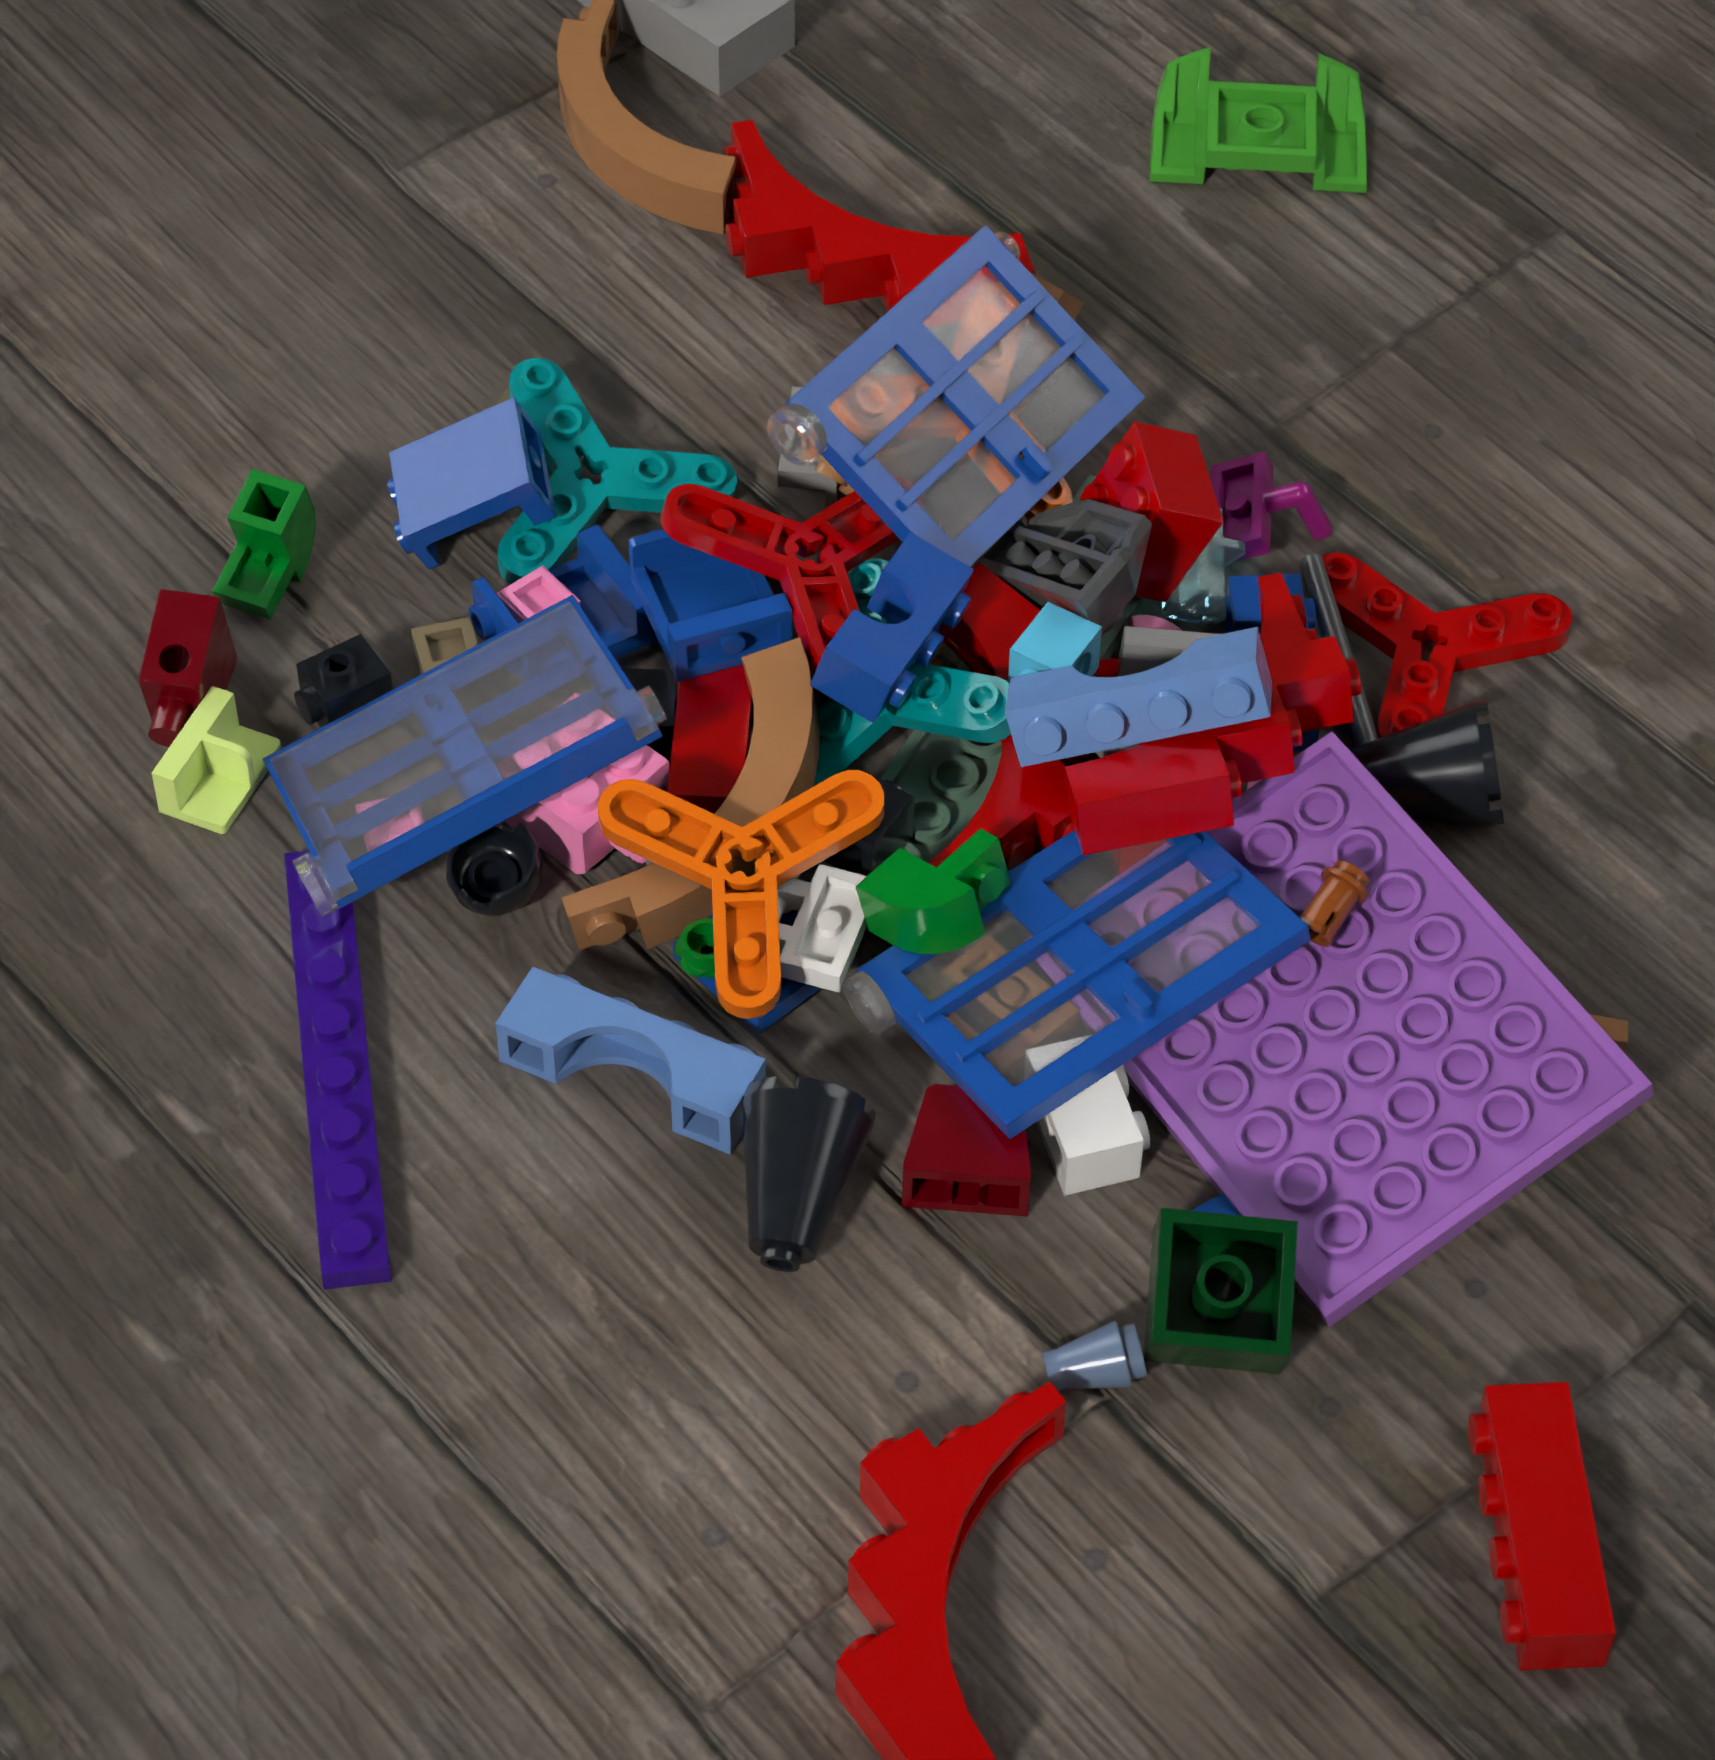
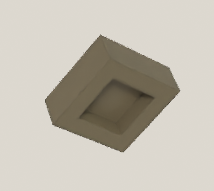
(442, 642)

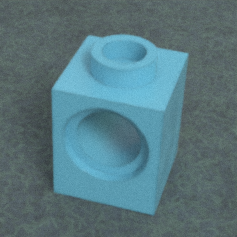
(1055, 641)

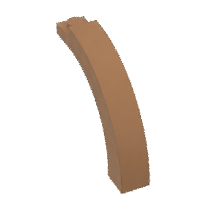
(623, 152)
(776, 769)

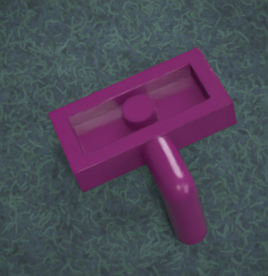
(1248, 500)

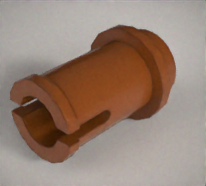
(1334, 900)

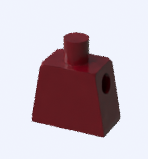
(183, 658)
(964, 1159)

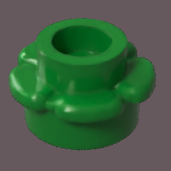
(694, 940)

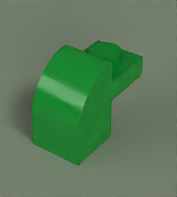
(273, 545)
(931, 906)

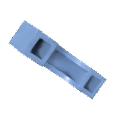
(1204, 688)
(563, 1027)

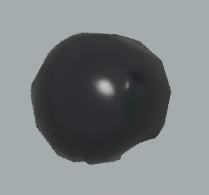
(495, 870)

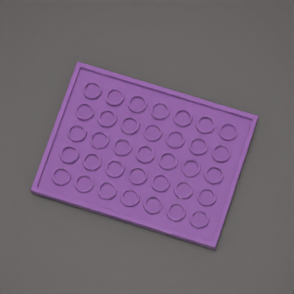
(1385, 1076)

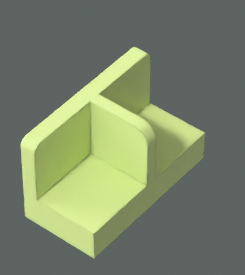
(212, 765)

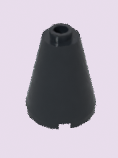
(1439, 767)
(798, 1164)

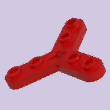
(770, 545)
(1462, 636)

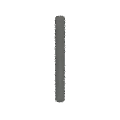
(1330, 625)

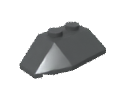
(1075, 558)

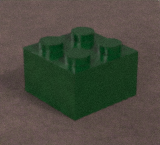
(1221, 1291)

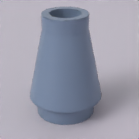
(1097, 1360)

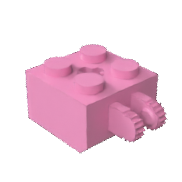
(569, 822)

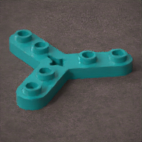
(628, 476)
(939, 702)

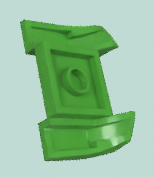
(1259, 126)

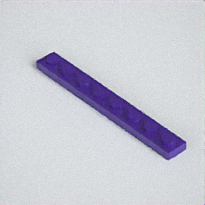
(337, 1091)

